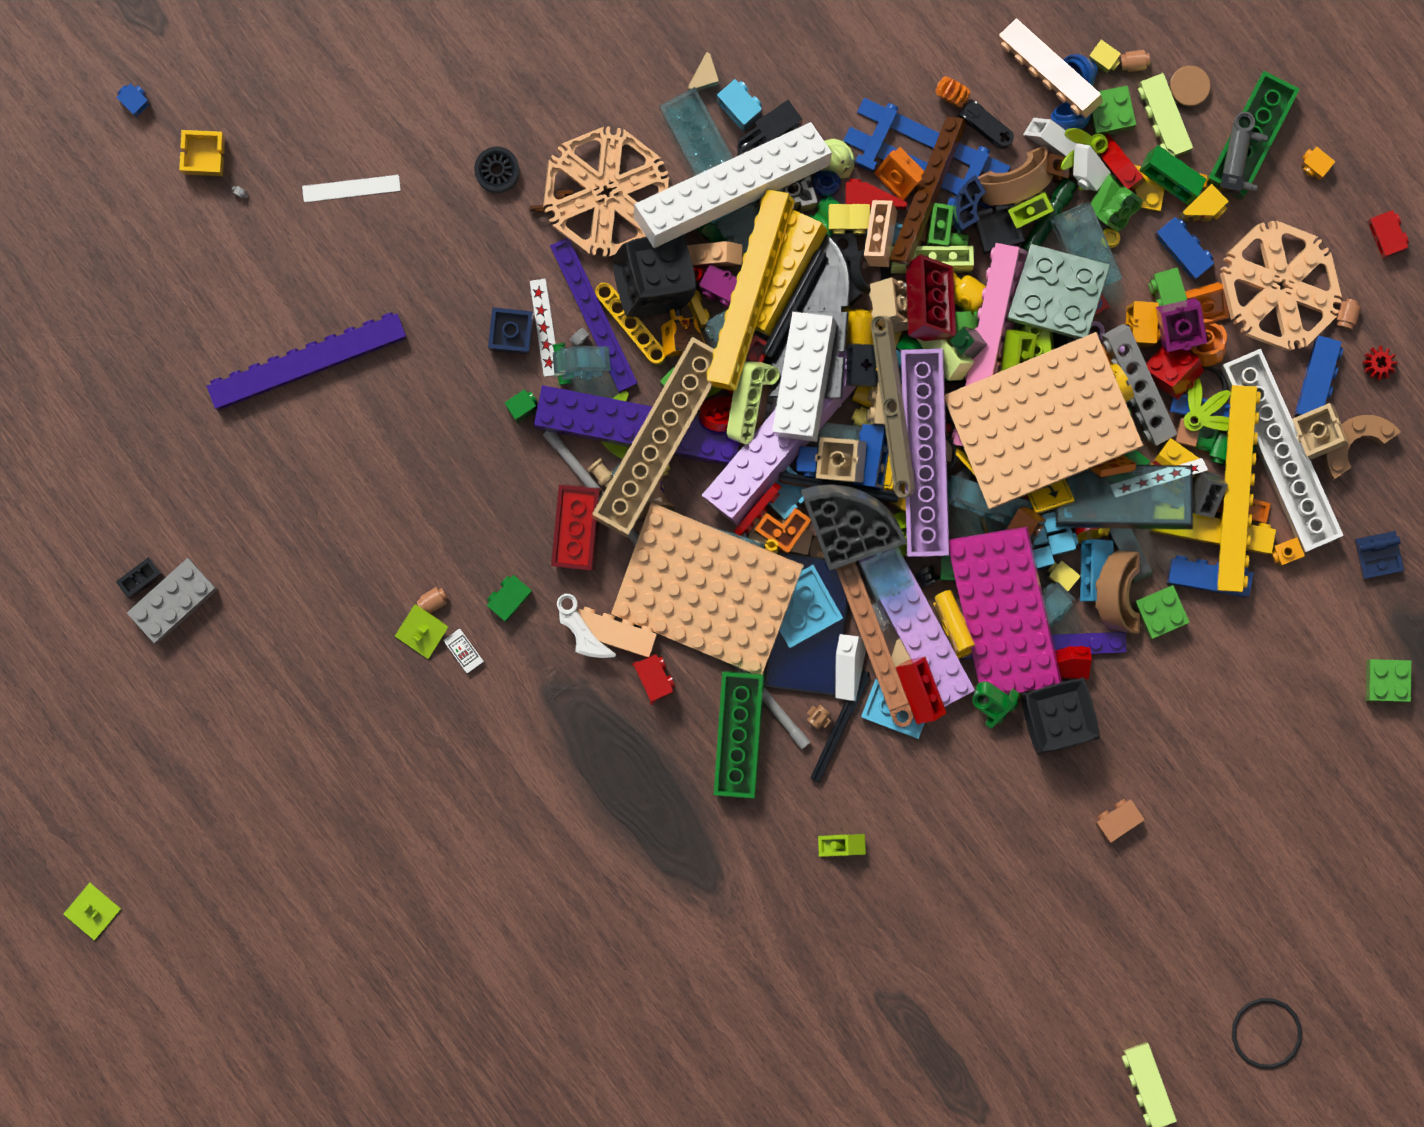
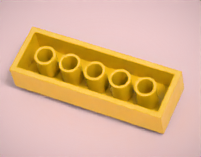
(798, 246)

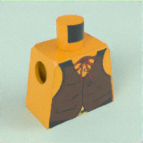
(678, 333)

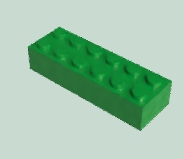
(1269, 106)
(739, 734)

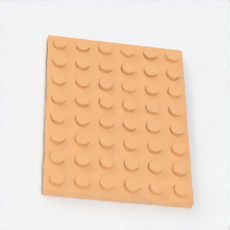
(1043, 421)
(707, 589)

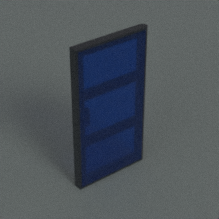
(811, 663)

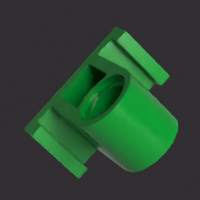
(994, 702)

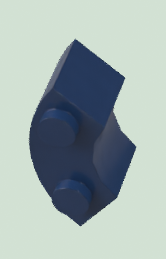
(966, 204)

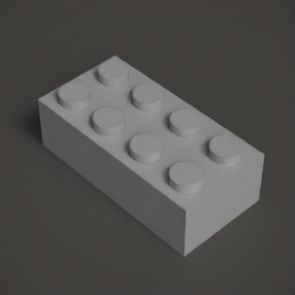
(172, 601)

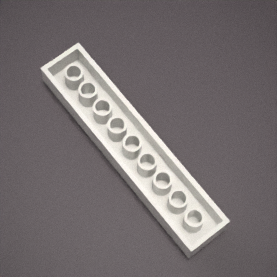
(732, 184)
(1284, 456)

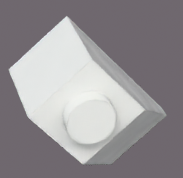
(1088, 168)

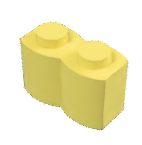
(848, 218)

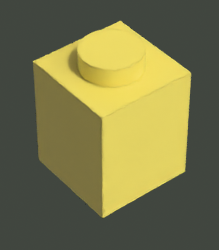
(1105, 57)
(1063, 574)

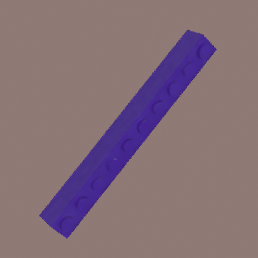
(306, 362)

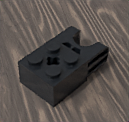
(771, 126)

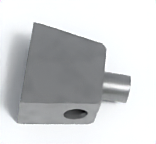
(1207, 493)

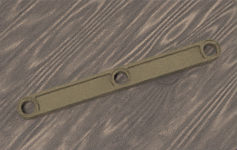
(894, 421)

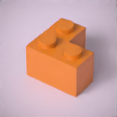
(785, 534)

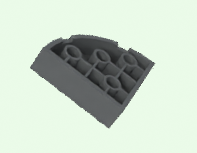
(850, 524)

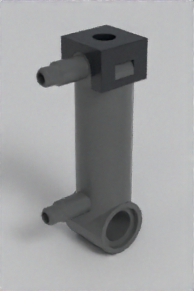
(1234, 166)

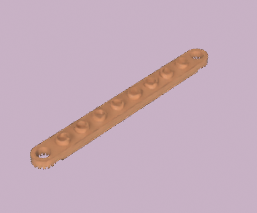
(874, 642)

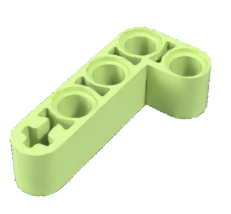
(747, 400)

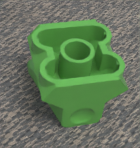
(1115, 203)

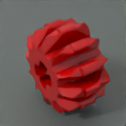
(1372, 363)

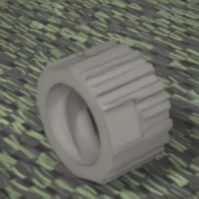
(579, 337)

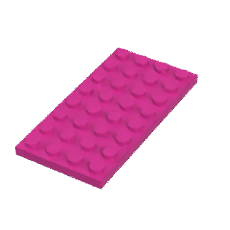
(1005, 610)

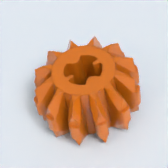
(952, 92)

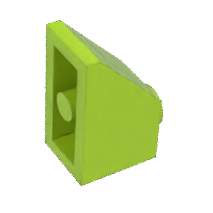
(1031, 209)
(842, 845)

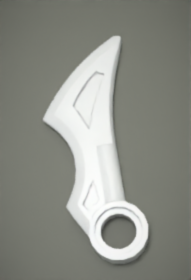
(585, 640)

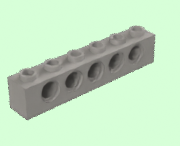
(1164, 427)

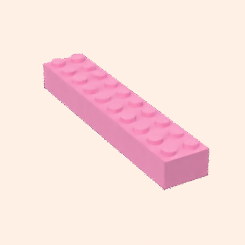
(993, 316)

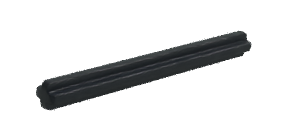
(794, 303)
(807, 482)
(837, 732)

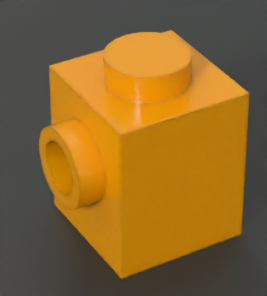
(1316, 163)
(1287, 552)

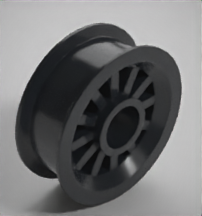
(480, 163)

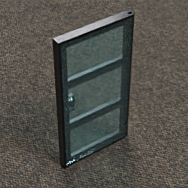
(1130, 500)

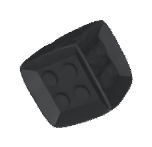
(653, 278)
(1060, 716)

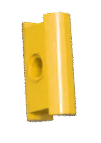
(954, 624)

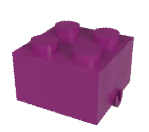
(718, 285)
(1181, 325)

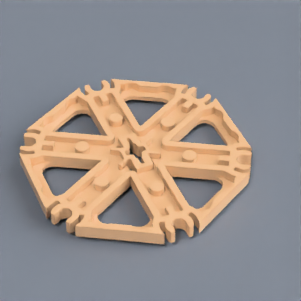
(591, 179)
(1271, 296)

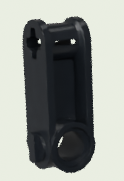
(986, 124)

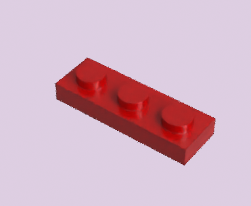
(758, 510)

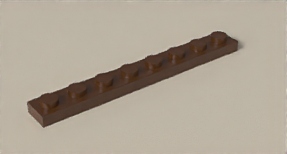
(928, 190)

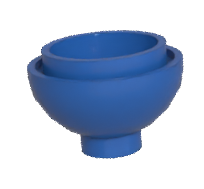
(1083, 66)
(1067, 118)

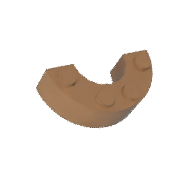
(1017, 184)
(1361, 426)
(1114, 592)

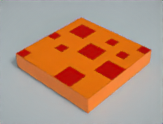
(1115, 466)

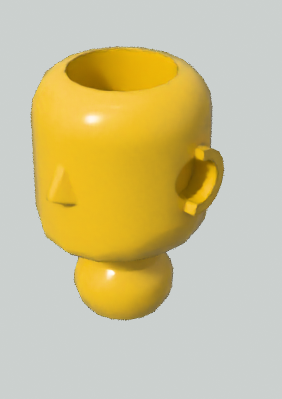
(968, 293)

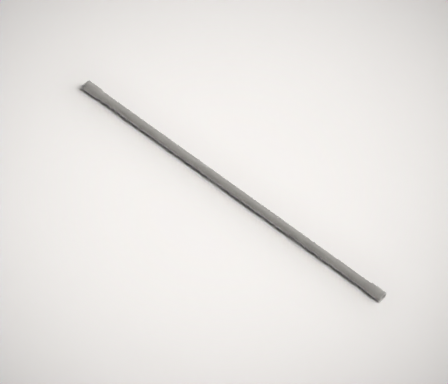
(558, 444)

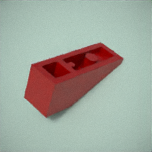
(1121, 165)
(864, 193)
(1074, 662)

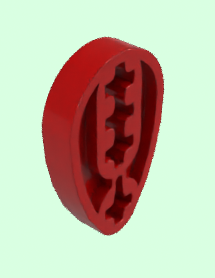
(715, 413)

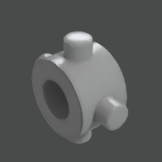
(239, 192)

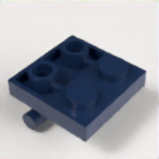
(1379, 554)

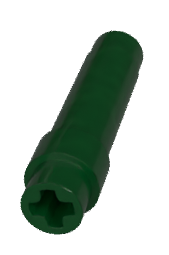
(1059, 199)

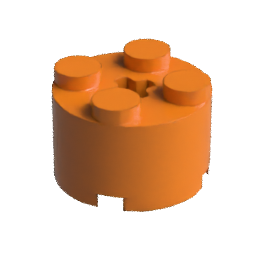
(1215, 348)

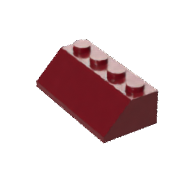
(930, 299)

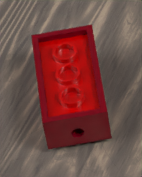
(575, 530)

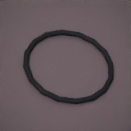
(1299, 1036)

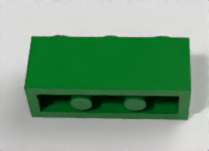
(1172, 174)

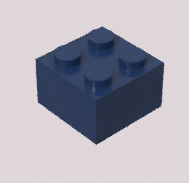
(510, 331)

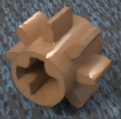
(819, 717)

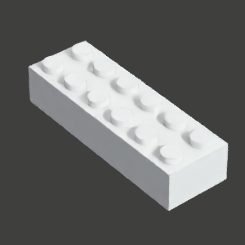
(804, 376)

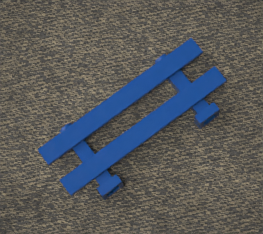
(889, 118)

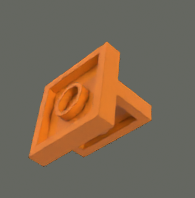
(900, 173)
(1212, 301)

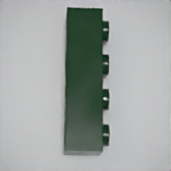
(711, 233)

